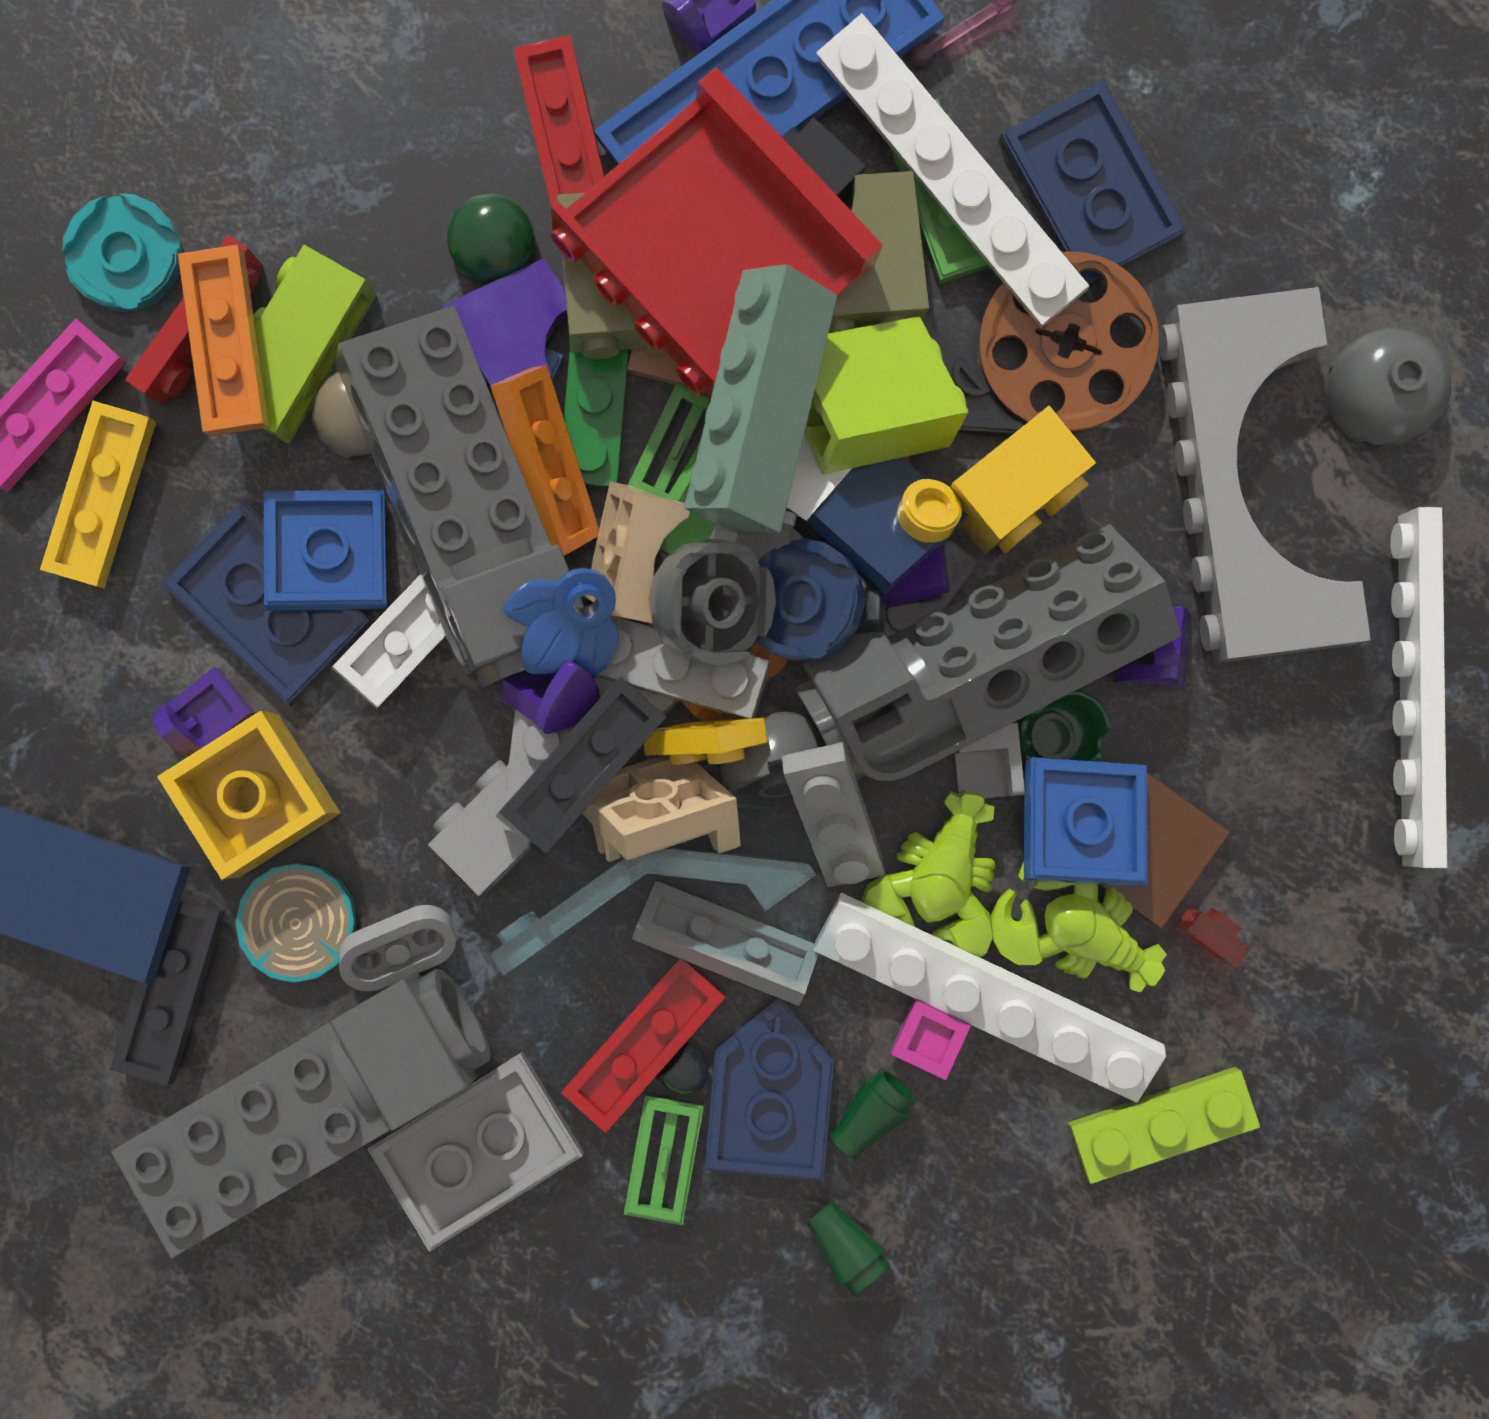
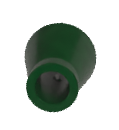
(874, 1111)
(848, 1249)

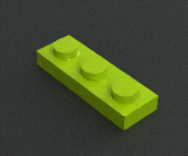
(1163, 1125)

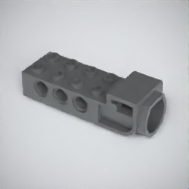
(451, 483)
(989, 657)
(305, 1108)

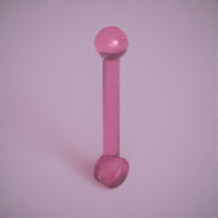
(923, 53)

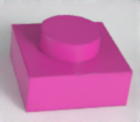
(930, 1039)

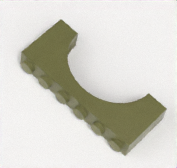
(887, 293)

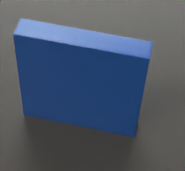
(324, 550)
(1085, 822)

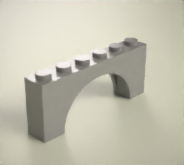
(1251, 593)

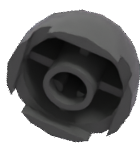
(1388, 387)
(712, 601)
(761, 771)

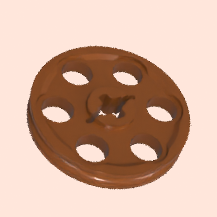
(1093, 321)

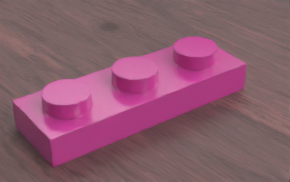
(52, 397)

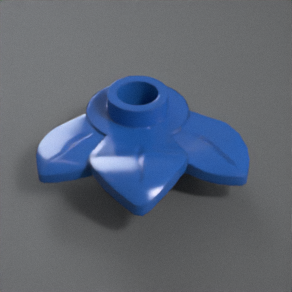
(559, 629)

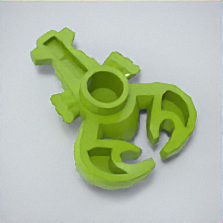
(944, 877)
(1080, 928)

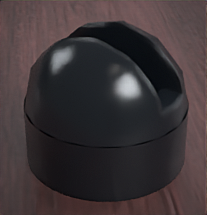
(685, 1071)

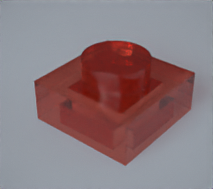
(1214, 934)

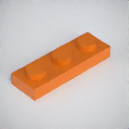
(223, 340)
(546, 456)

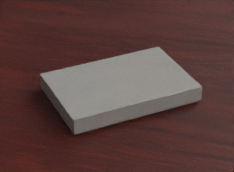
(476, 1151)

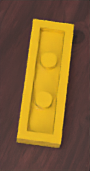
(98, 494)

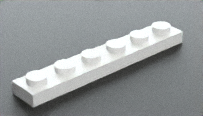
(952, 171)
(1421, 707)
(989, 998)

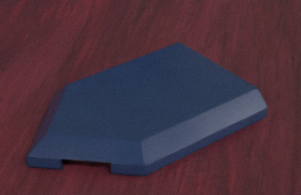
(770, 1099)

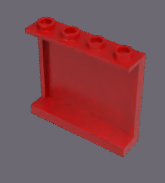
(697, 210)

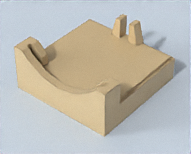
(628, 544)
(662, 806)

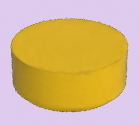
(929, 510)

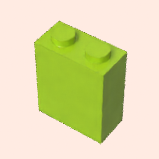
(882, 397)

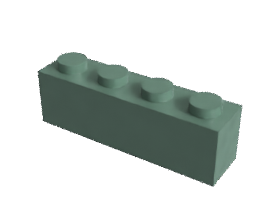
(761, 400)

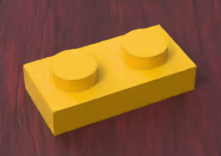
(719, 739)

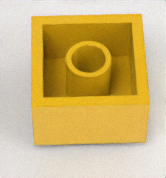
(1018, 479)
(248, 795)

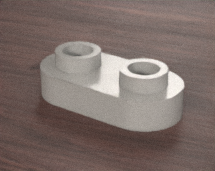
(398, 948)

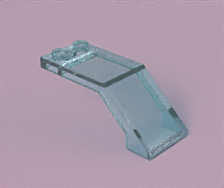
(766, 877)

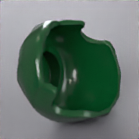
(490, 237)
(1065, 729)

